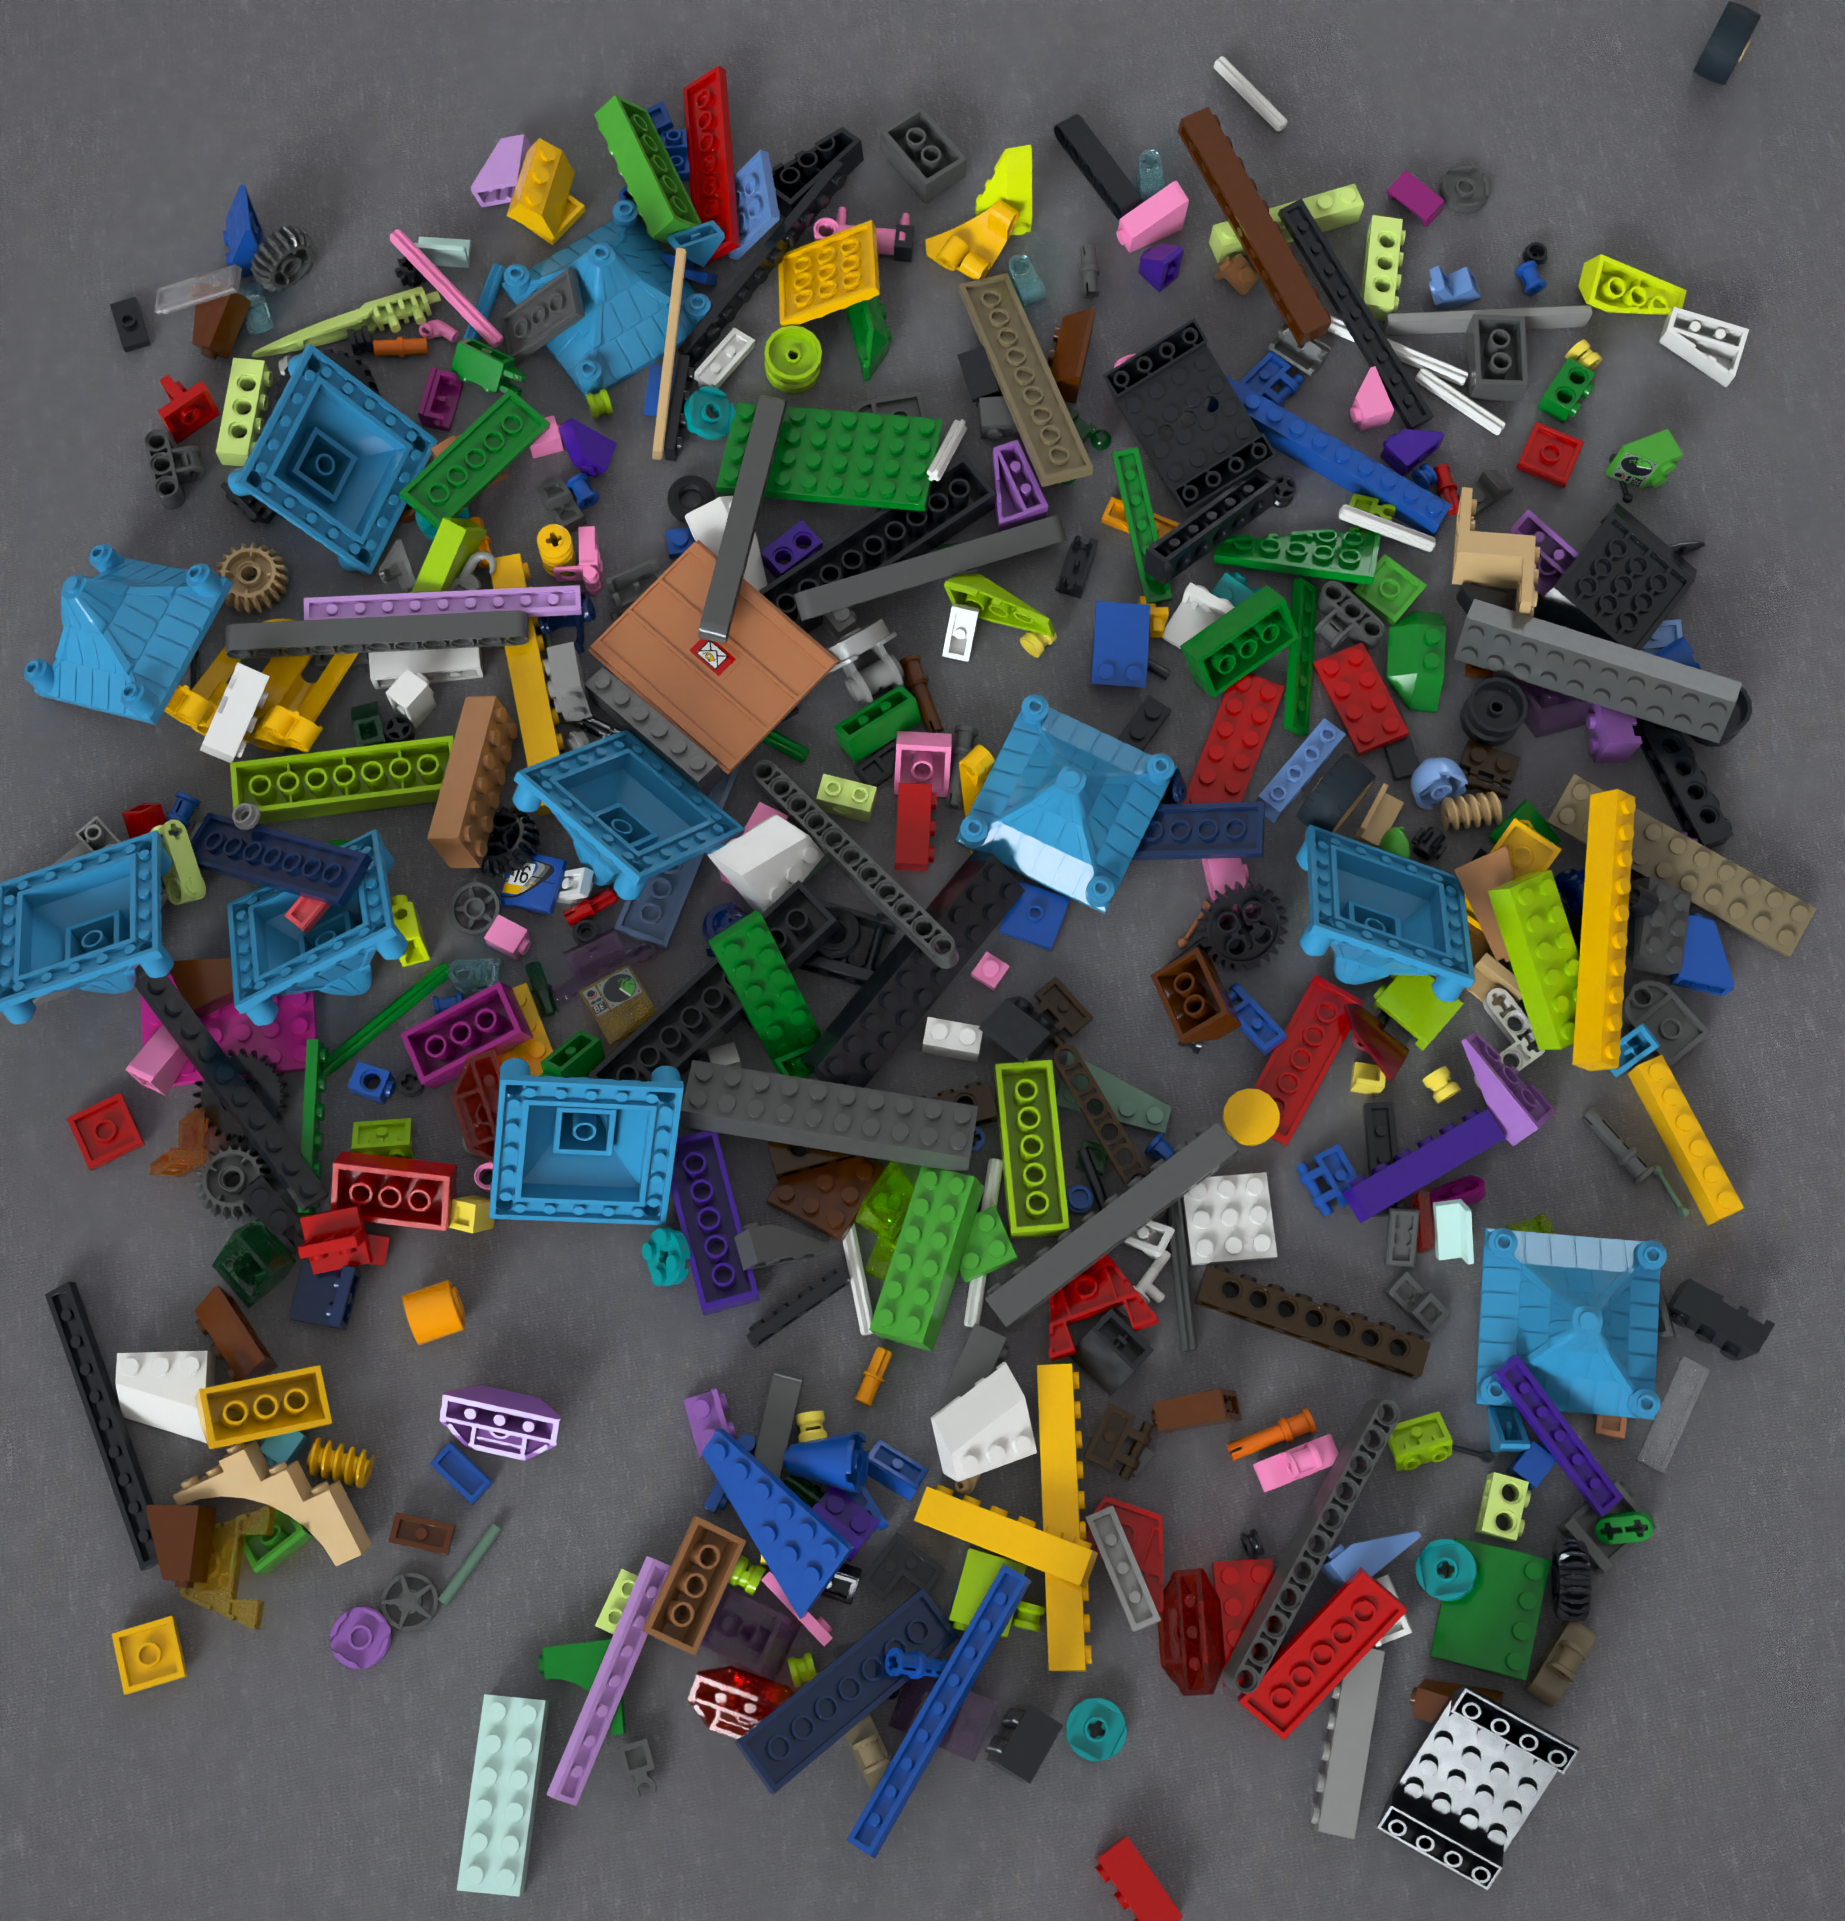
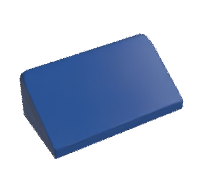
(895, 1470)

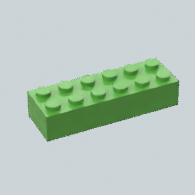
(646, 168)
(927, 1258)

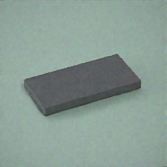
(543, 316)

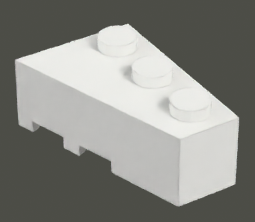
(1705, 343)
(236, 714)

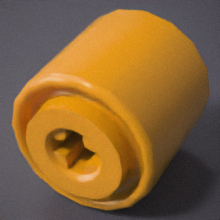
(434, 1312)

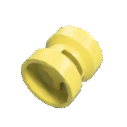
(1584, 355)
(1035, 643)
(1441, 1084)
(810, 1421)

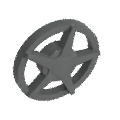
(475, 908)
(409, 1601)

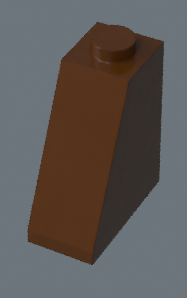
(219, 324)
(204, 983)
(1196, 1410)
(182, 1541)
(1433, 1694)

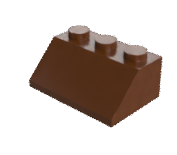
(1071, 352)
(1195, 998)
(233, 1336)

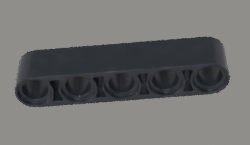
(1097, 166)

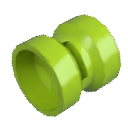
(747, 1575)

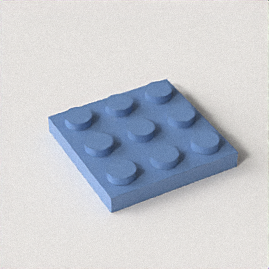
(755, 202)

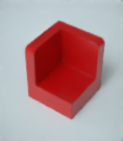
(143, 818)

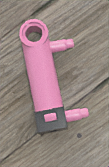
(889, 241)

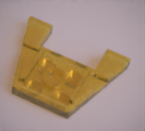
(225, 1566)

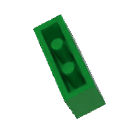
(877, 723)

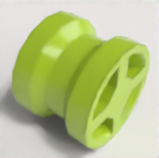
(599, 403)
(1028, 1616)
(801, 1669)

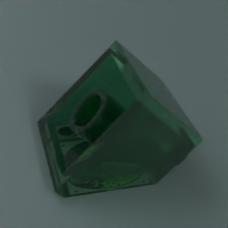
(253, 1262)

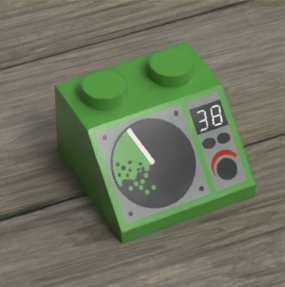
(1646, 461)

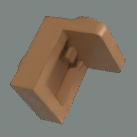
(1237, 273)

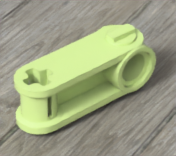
(184, 877)

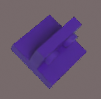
(846, 1518)

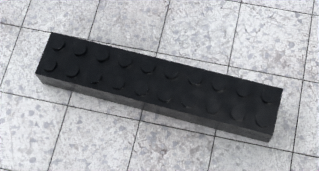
(889, 538)
(909, 980)
(707, 1004)

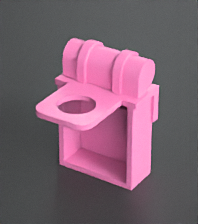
(590, 563)

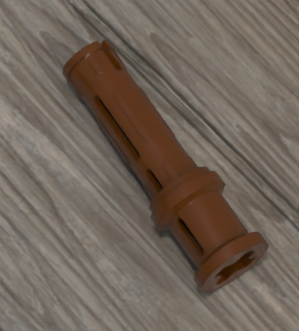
(917, 683)

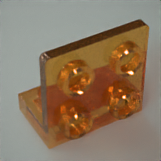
(191, 1150)

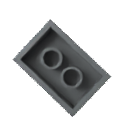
(923, 154)
(1497, 357)
(1661, 935)

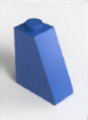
(1704, 959)

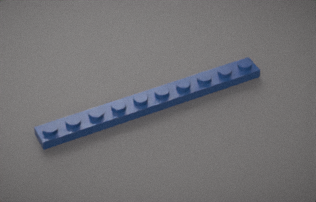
(938, 1711)

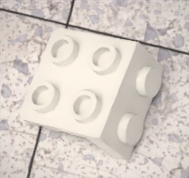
(1194, 614)

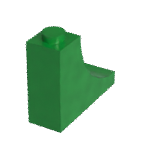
(580, 1665)

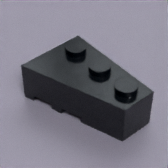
(1717, 1321)

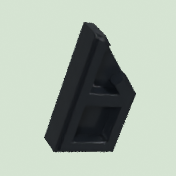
(878, 767)

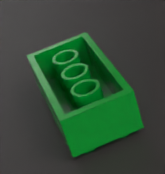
(1239, 641)

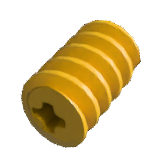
(555, 548)
(339, 1464)

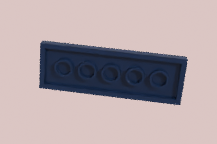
(1204, 831)

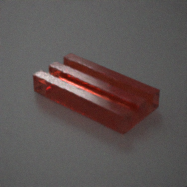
(1425, 1231)

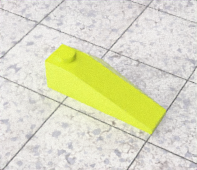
(1012, 185)
(1624, 289)

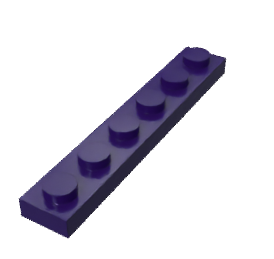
(1557, 1435)

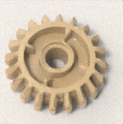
(269, 580)

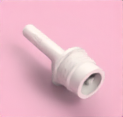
(1145, 1284)

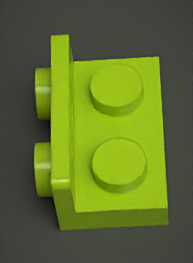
(384, 1137)
(1420, 1442)

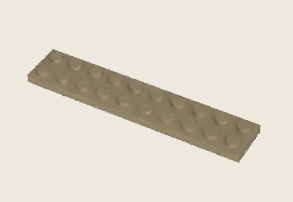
(1025, 380)
(1711, 879)

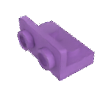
(707, 1416)

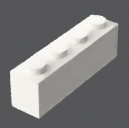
(434, 664)

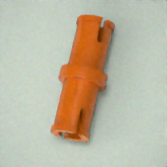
(400, 347)

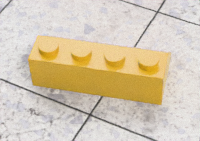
(263, 1407)

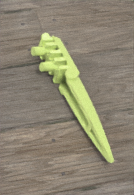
(373, 313)

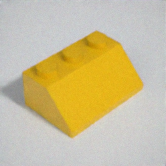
(542, 189)

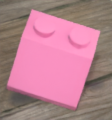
(923, 760)

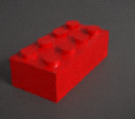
(395, 1189)

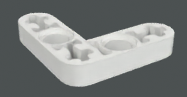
(1518, 1047)

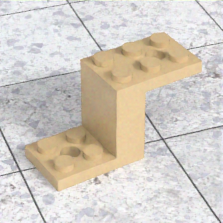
(1494, 558)

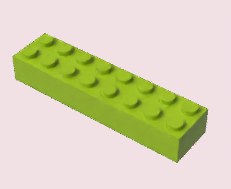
(342, 779)

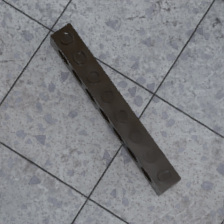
(786, 1163)
(1413, 1346)

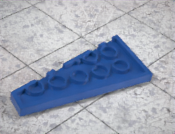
(788, 1533)

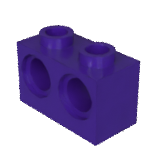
(787, 549)

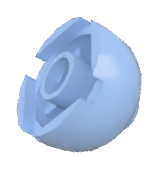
(1435, 780)

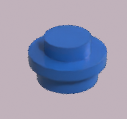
(1079, 1199)

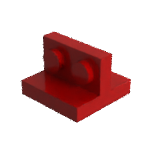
(187, 408)
(335, 1239)

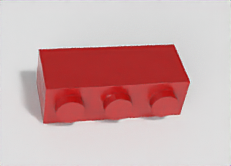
(914, 827)
(1135, 1883)

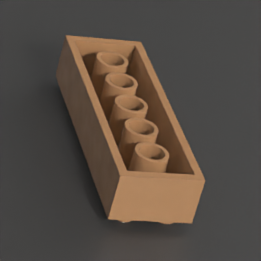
(472, 782)

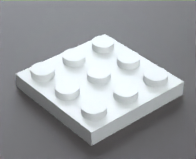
(1229, 1220)

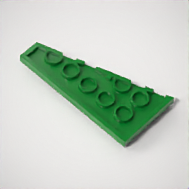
(1312, 553)

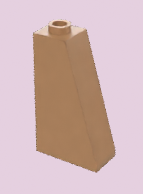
(1476, 880)

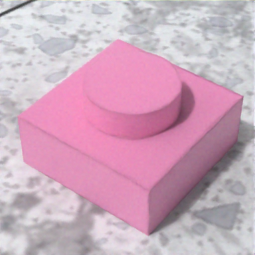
(990, 971)

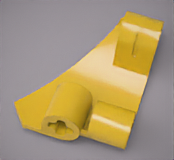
(975, 244)
(973, 773)

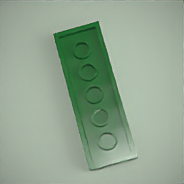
(475, 459)
(765, 986)

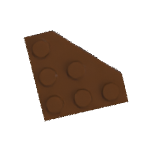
(827, 1195)

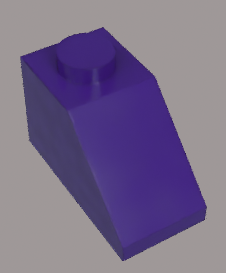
(1161, 265)
(587, 447)
(1409, 449)

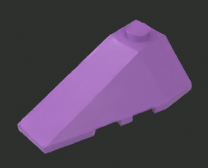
(1513, 1104)

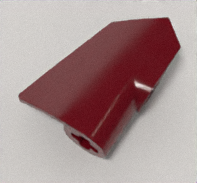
(1371, 1038)

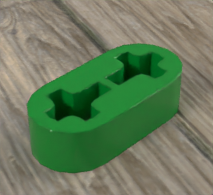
(1626, 1534)

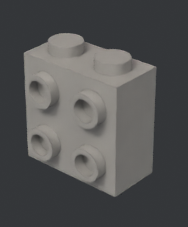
(567, 682)

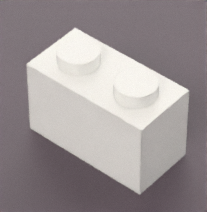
(411, 697)
(952, 1039)

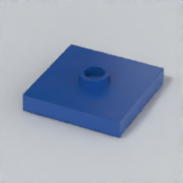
(1035, 916)

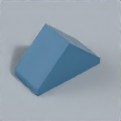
(698, 241)
(1635, 1048)
(1506, 1430)

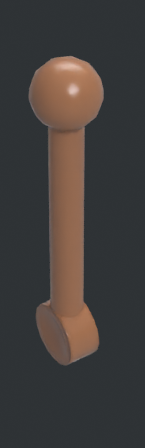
(1183, 942)

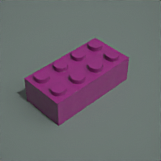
(469, 1028)

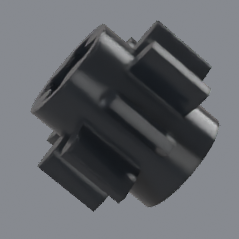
(408, 273)
(1429, 843)

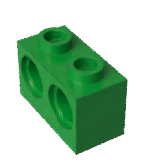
(1564, 389)

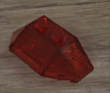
(477, 1102)
(1191, 1633)
(734, 1699)

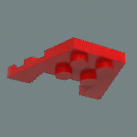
(1089, 1294)
(1145, 1538)

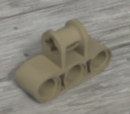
(1560, 1662)
(869, 1751)

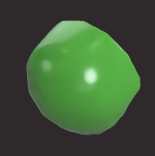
(1395, 842)

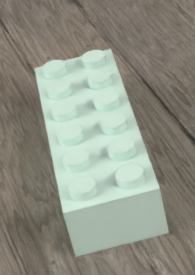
(503, 1795)

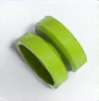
(793, 359)

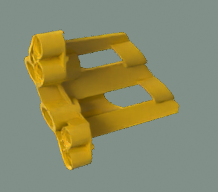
(288, 710)

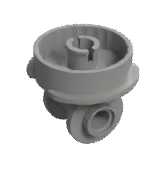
(881, 674)

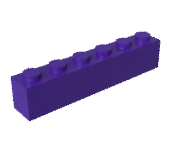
(1423, 1165)

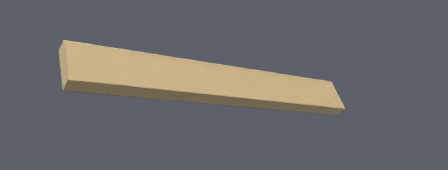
(669, 354)

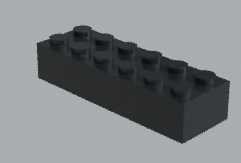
(1023, 1742)

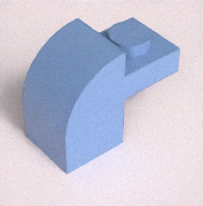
(1453, 289)

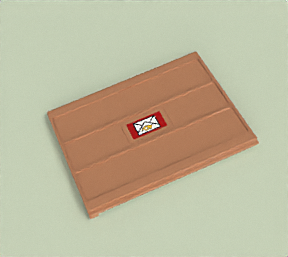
(709, 689)

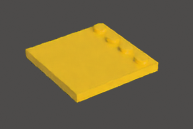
(828, 275)

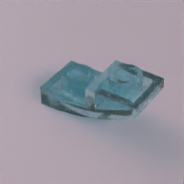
(259, 315)

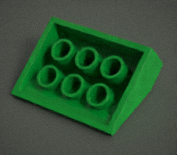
(1499, 1618)

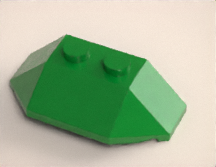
(869, 334)
(1417, 660)

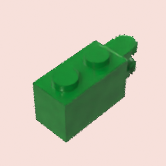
(486, 367)
(574, 1057)

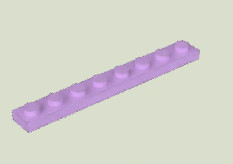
(608, 1686)

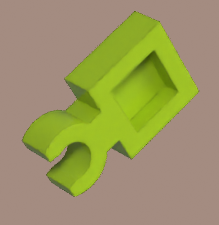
(1371, 506)

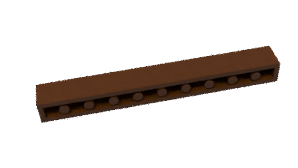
(1254, 226)

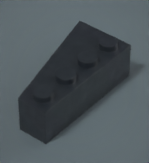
(801, 173)

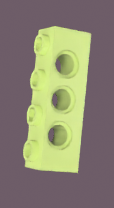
(1380, 233)
(243, 375)

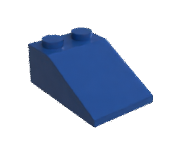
(242, 232)
(1120, 644)

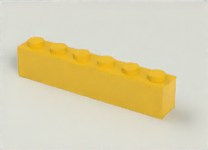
(1685, 1140)
(1006, 1536)

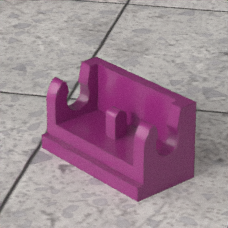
(1416, 197)
(440, 400)

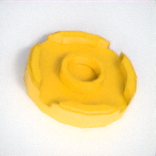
(1251, 1117)

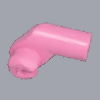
(438, 328)

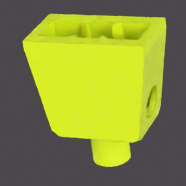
(410, 926)

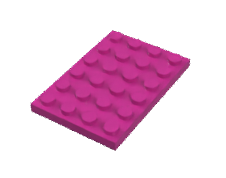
(281, 1040)

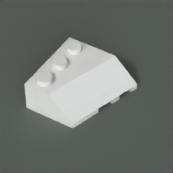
(767, 861)
(163, 1387)

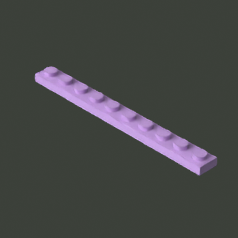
(532, 600)

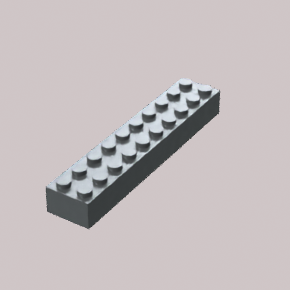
(1597, 671)
(829, 1116)

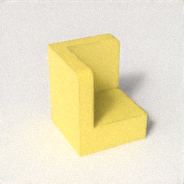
(1367, 1079)
(471, 1214)

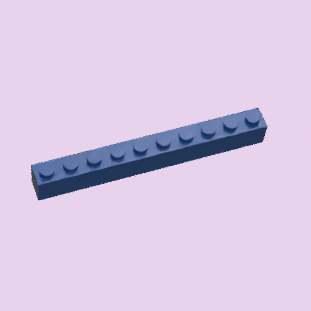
(1341, 462)

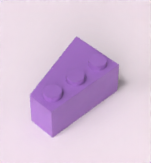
(1017, 490)
(1611, 735)

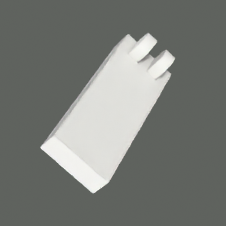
(724, 359)

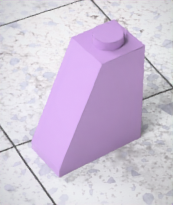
(501, 172)

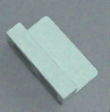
(446, 251)
(1453, 1230)

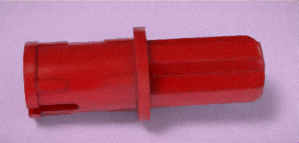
(1446, 487)
(590, 906)

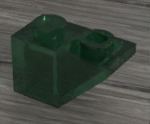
(368, 725)

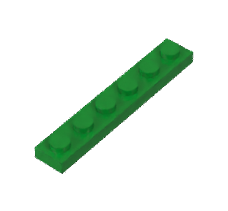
(1139, 519)
(1300, 659)
(313, 1110)

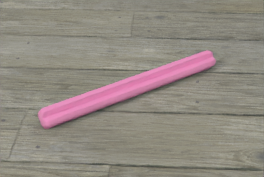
(446, 288)

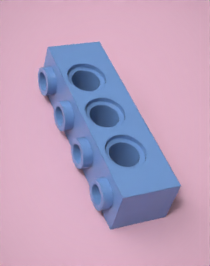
(1300, 769)

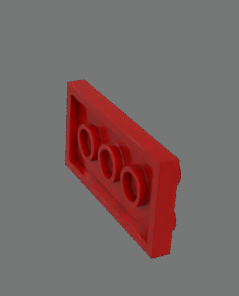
(1360, 699)
(1240, 1589)

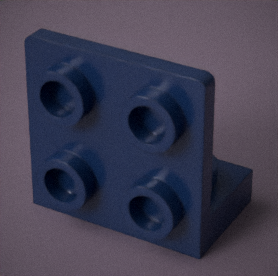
(325, 1297)

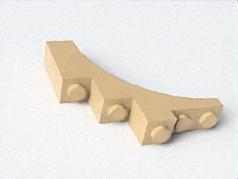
(320, 1509)

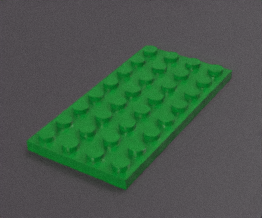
(841, 457)

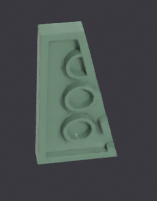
(1128, 1103)

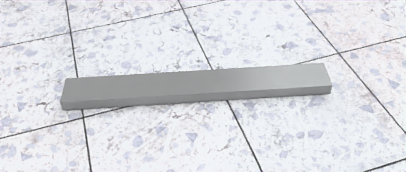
(1459, 320)

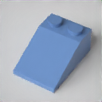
(1369, 1555)

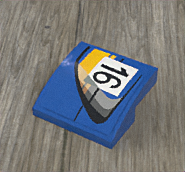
(535, 887)

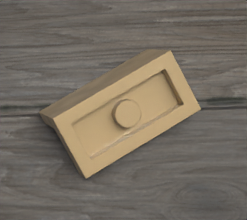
(1379, 818)
(1491, 975)

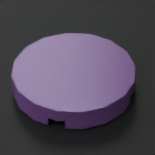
(361, 1637)

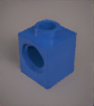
(363, 1074)
(1532, 1464)

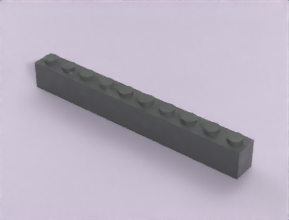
(1112, 1225)

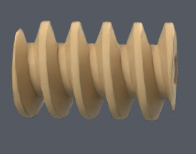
(1471, 808)

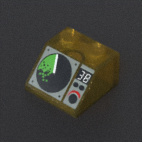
(618, 1003)

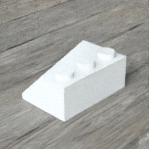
(984, 1427)

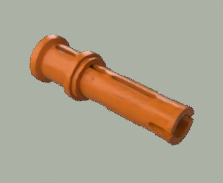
(1284, 1431)

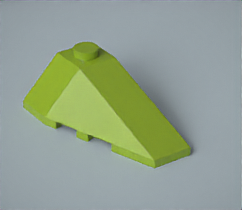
(996, 603)

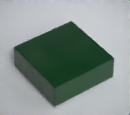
(1097, 1154)

